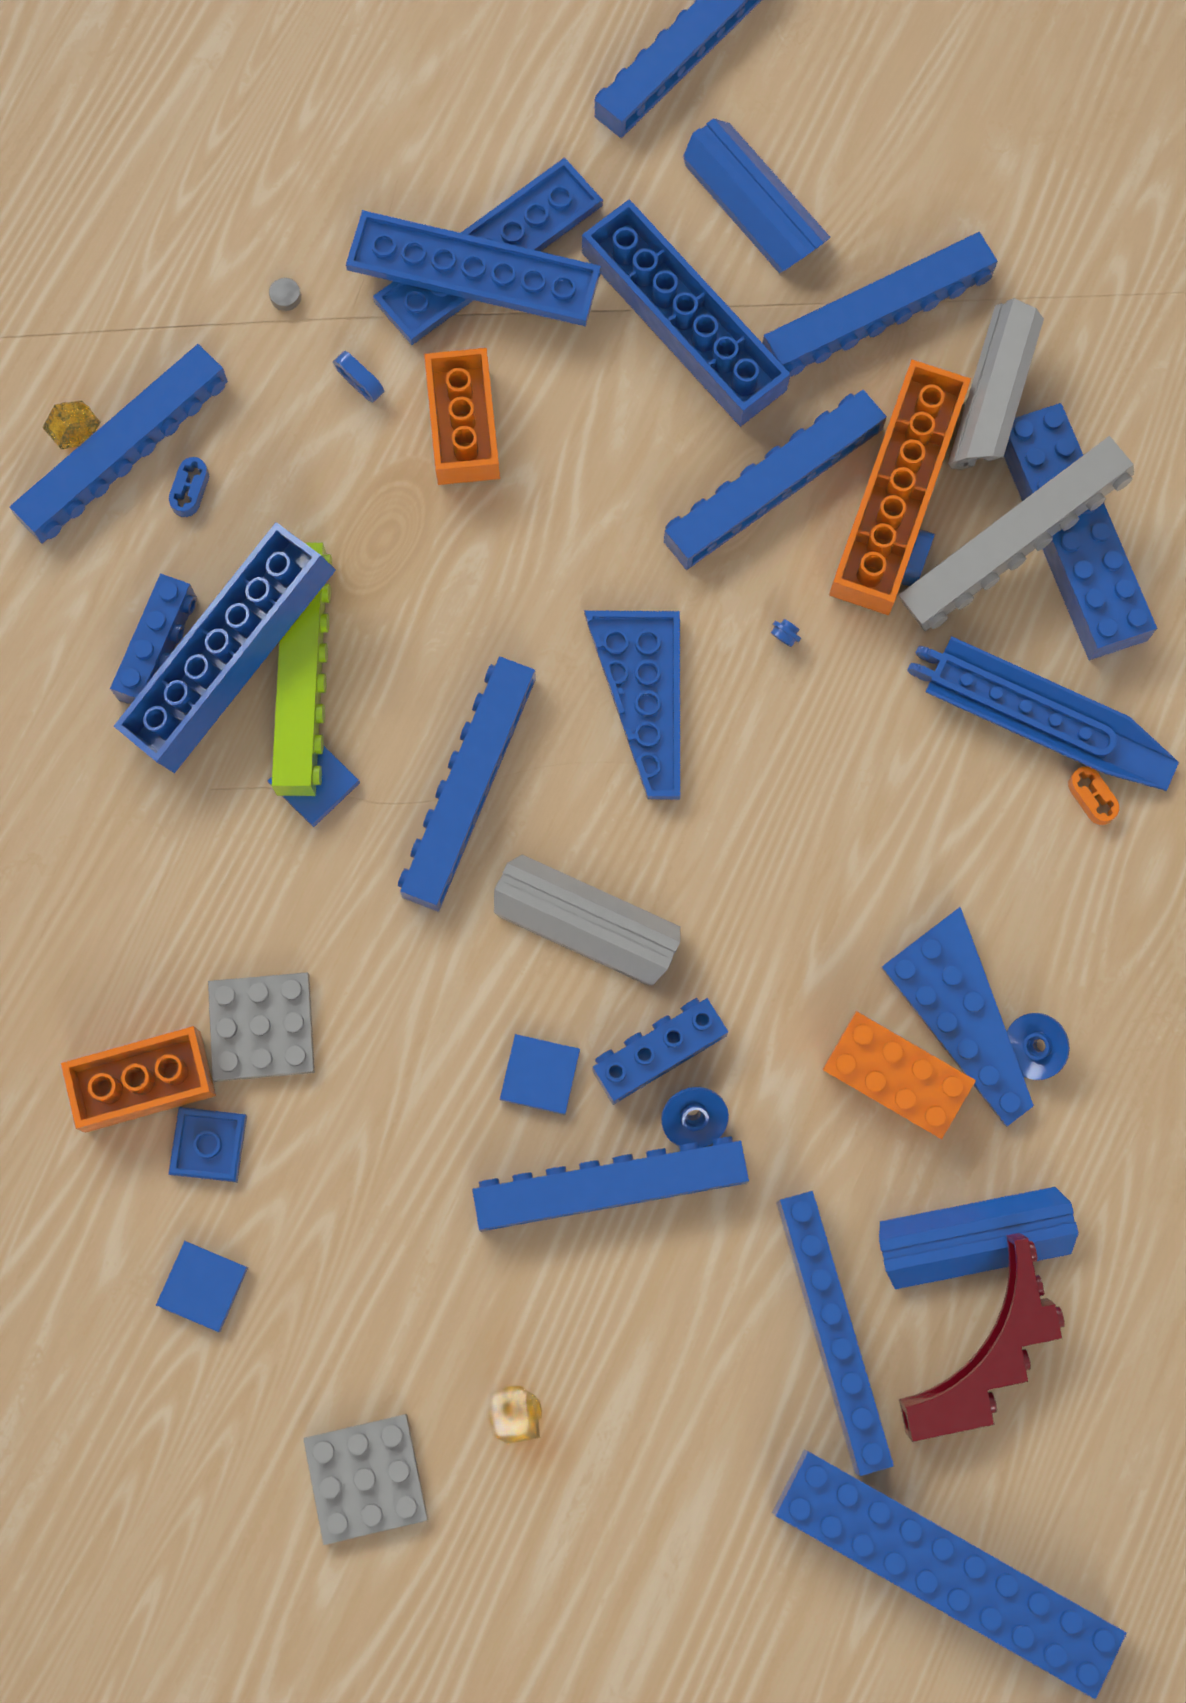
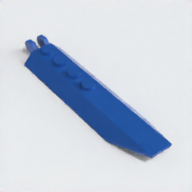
(1045, 713)

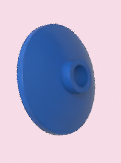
(1024, 1036)
(702, 1127)

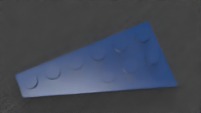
(643, 675)
(954, 999)

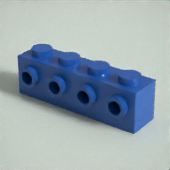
(155, 636)
(660, 1050)

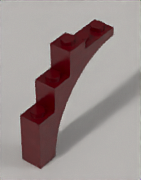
(1024, 1320)

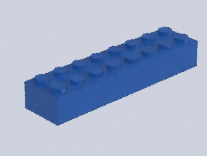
(685, 313)
(1087, 557)
(224, 647)

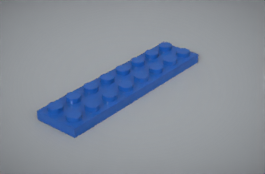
(526, 219)
(473, 268)

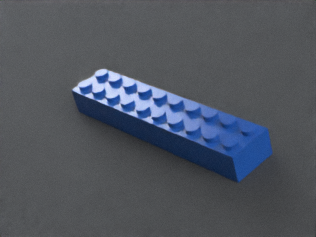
(950, 1574)

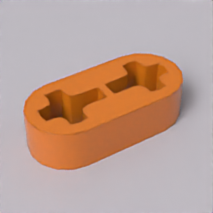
(1087, 799)

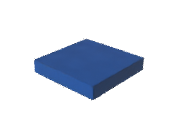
(335, 786)
(540, 1074)
(207, 1144)
(202, 1286)

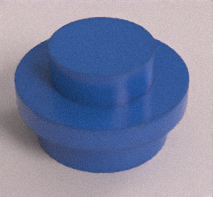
(786, 632)

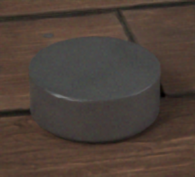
(285, 294)

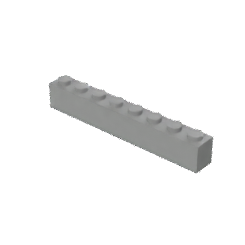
(1018, 533)

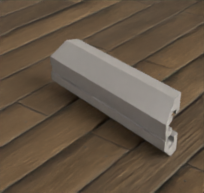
(997, 384)
(586, 920)

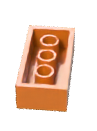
(462, 416)
(898, 1074)
(138, 1079)

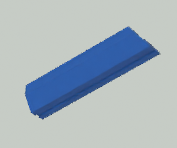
(752, 195)
(974, 1236)

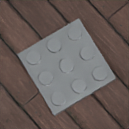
(261, 1027)
(365, 1479)

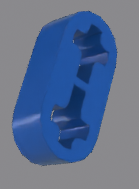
(358, 376)
(195, 488)
(918, 557)

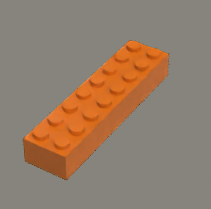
(900, 487)

